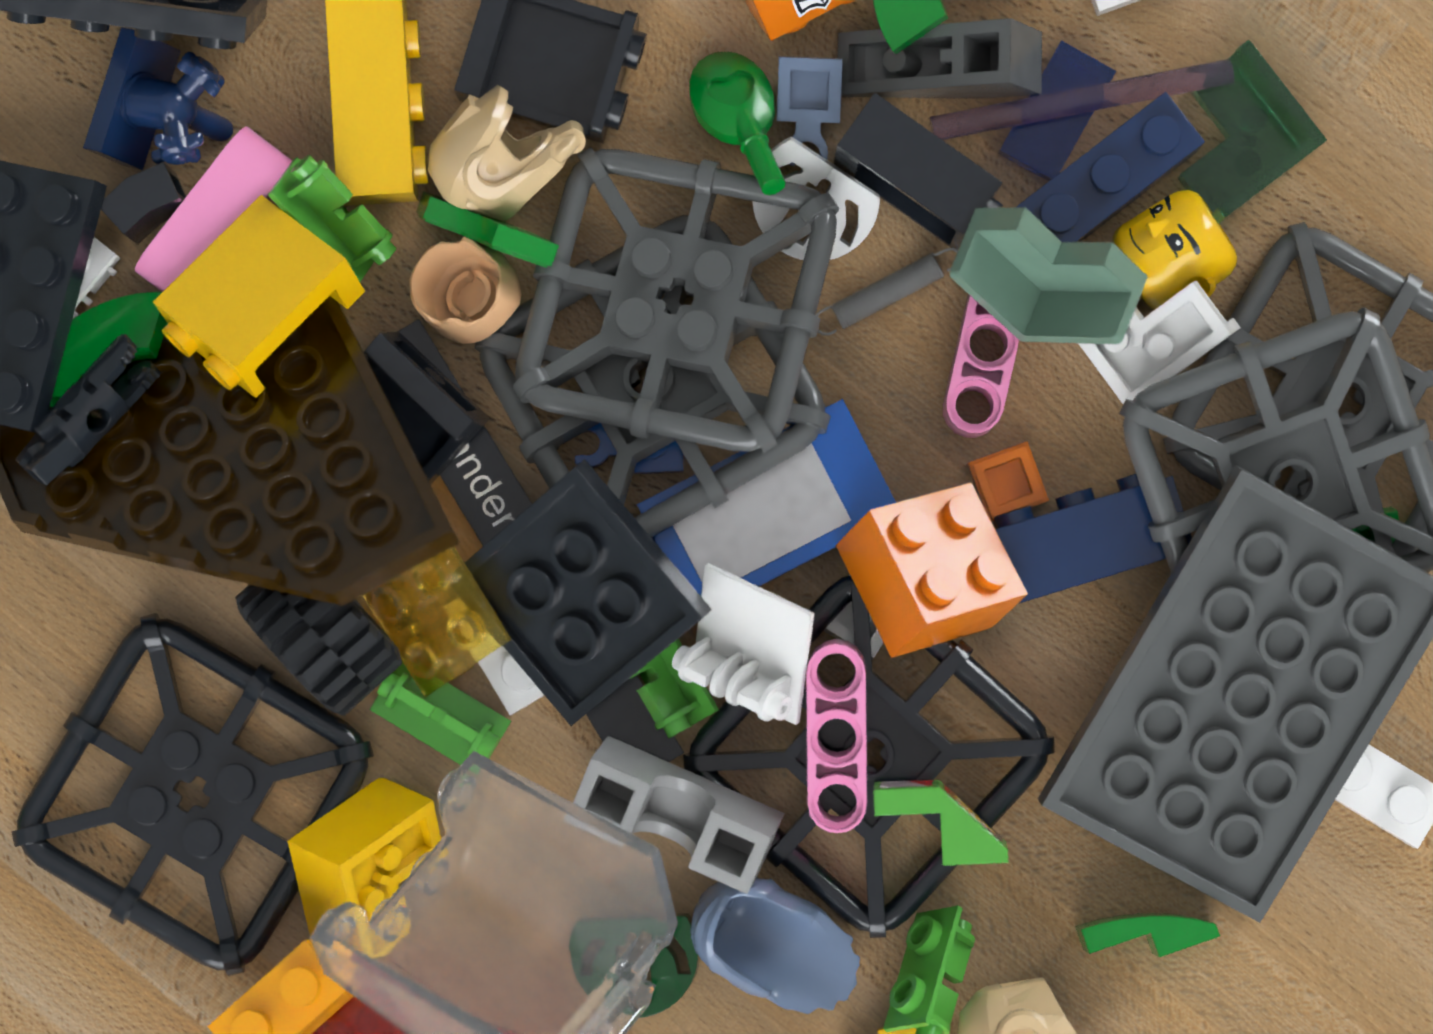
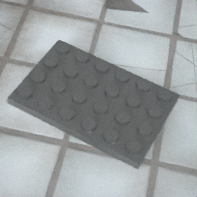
(1246, 695)

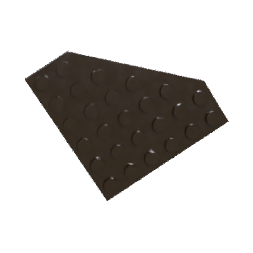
(269, 491)

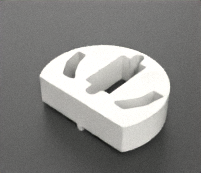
(842, 188)

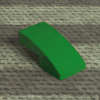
(1163, 931)

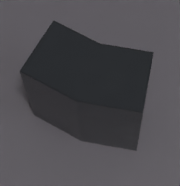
(144, 201)

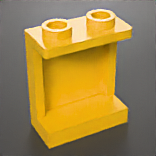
(252, 293)

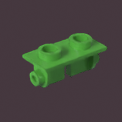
(316, 201)
(669, 699)
(443, 720)
(935, 950)

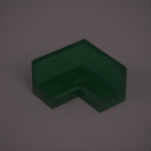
(1263, 134)

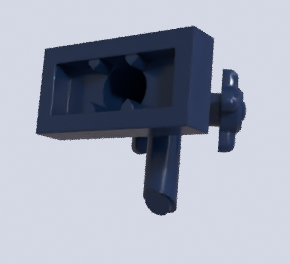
(142, 98)

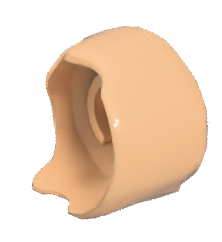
(464, 290)

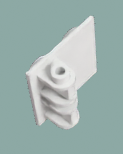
(749, 647)

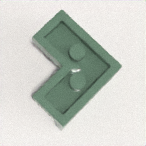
(1046, 285)

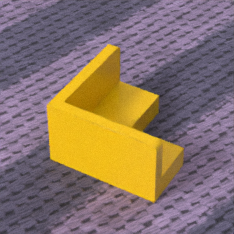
(362, 848)

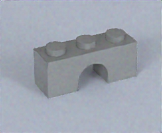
(713, 823)

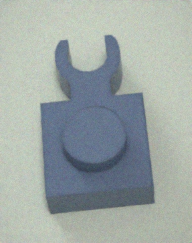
(809, 96)

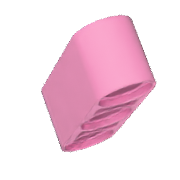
(229, 186)
(973, 374)
(834, 767)

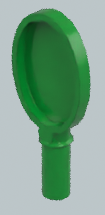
(737, 108)

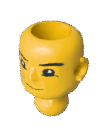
(1177, 245)

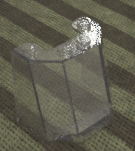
(511, 921)

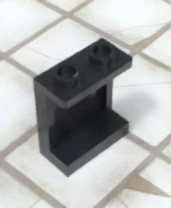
(554, 61)
(427, 404)

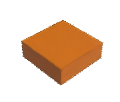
(1008, 480)

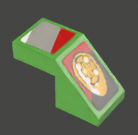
(964, 834)

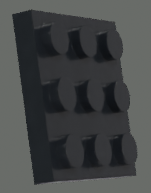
(583, 592)

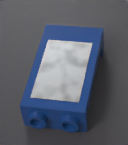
(781, 514)

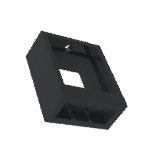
(915, 171)

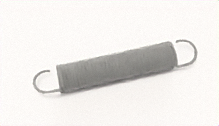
(887, 291)

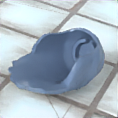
(774, 946)

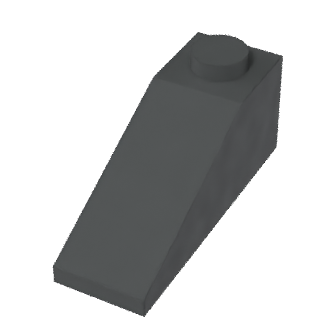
(947, 62)

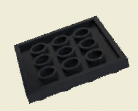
(43, 257)

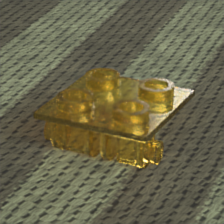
(437, 620)

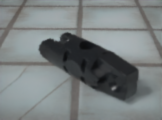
(87, 411)

